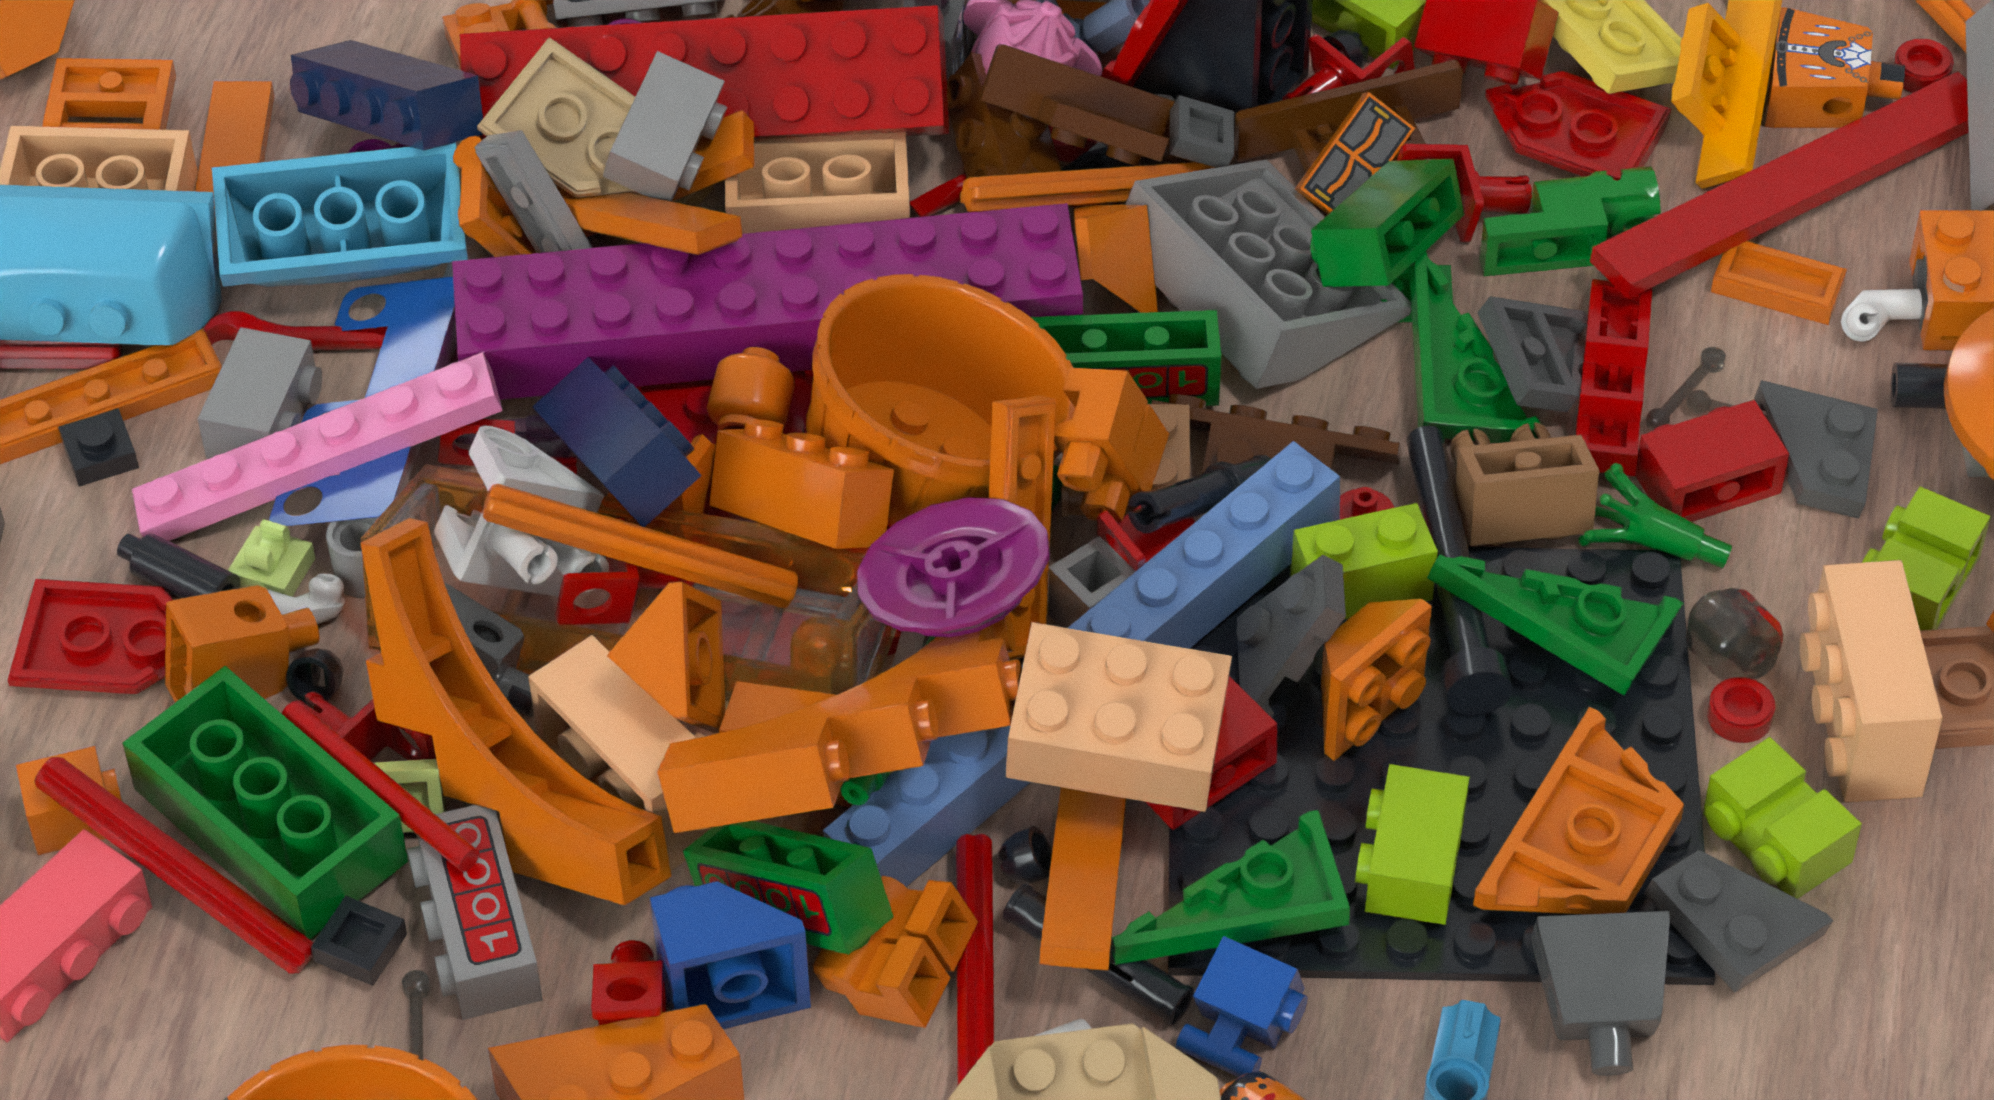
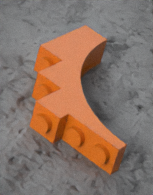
(871, 729)
(486, 754)

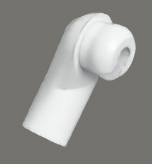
(1874, 308)
(323, 600)

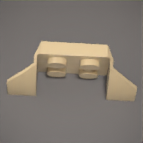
(1087, 1065)

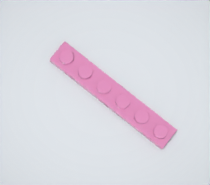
(317, 449)

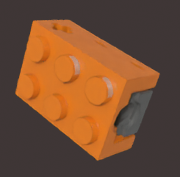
(1953, 272)

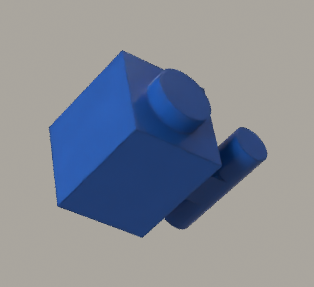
(1245, 998)

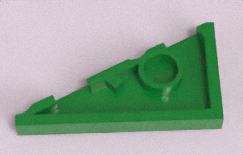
(1454, 365)
(1567, 617)
(1259, 897)

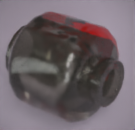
(1732, 633)

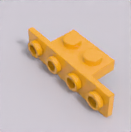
(1725, 82)

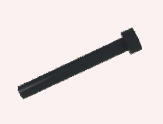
(1475, 674)

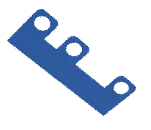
(415, 334)

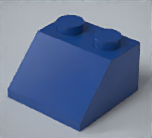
(730, 954)

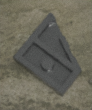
(1537, 350)
(1826, 446)
(1288, 628)
(1734, 918)

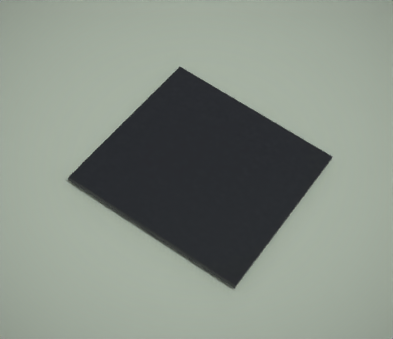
(1499, 751)

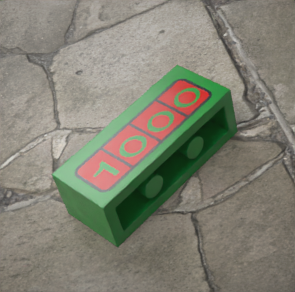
(1159, 349)
(806, 875)

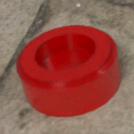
(1924, 62)
(1741, 709)

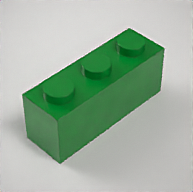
(1387, 223)

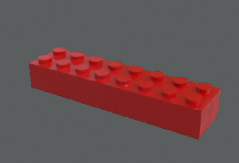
(783, 70)

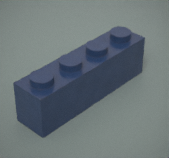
(387, 94)
(620, 438)

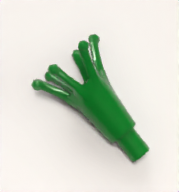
(1652, 525)

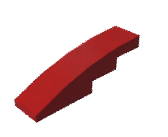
(1614, 375)

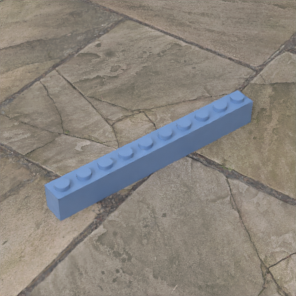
(1164, 602)

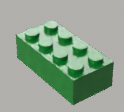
(265, 801)

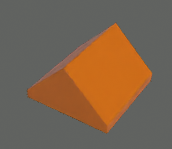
(679, 655)

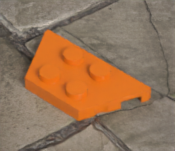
(1584, 832)

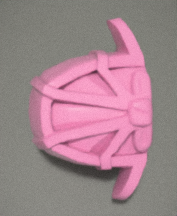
(1028, 27)

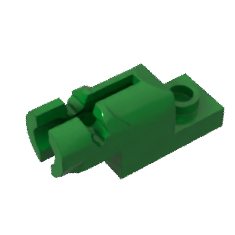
(1568, 221)

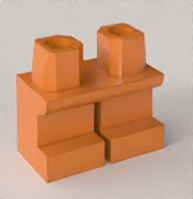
(1110, 442)
(907, 959)

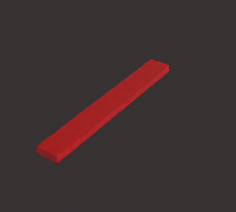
(1784, 187)

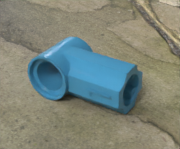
(1463, 1053)

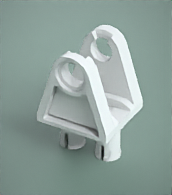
(508, 557)

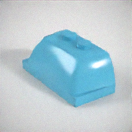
(338, 217)
(106, 264)

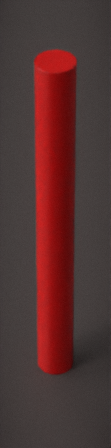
(411, 811)

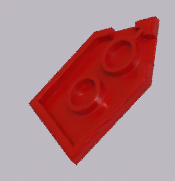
(1578, 124)
(91, 637)

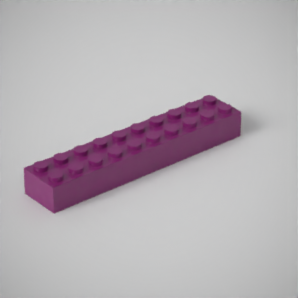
(681, 313)

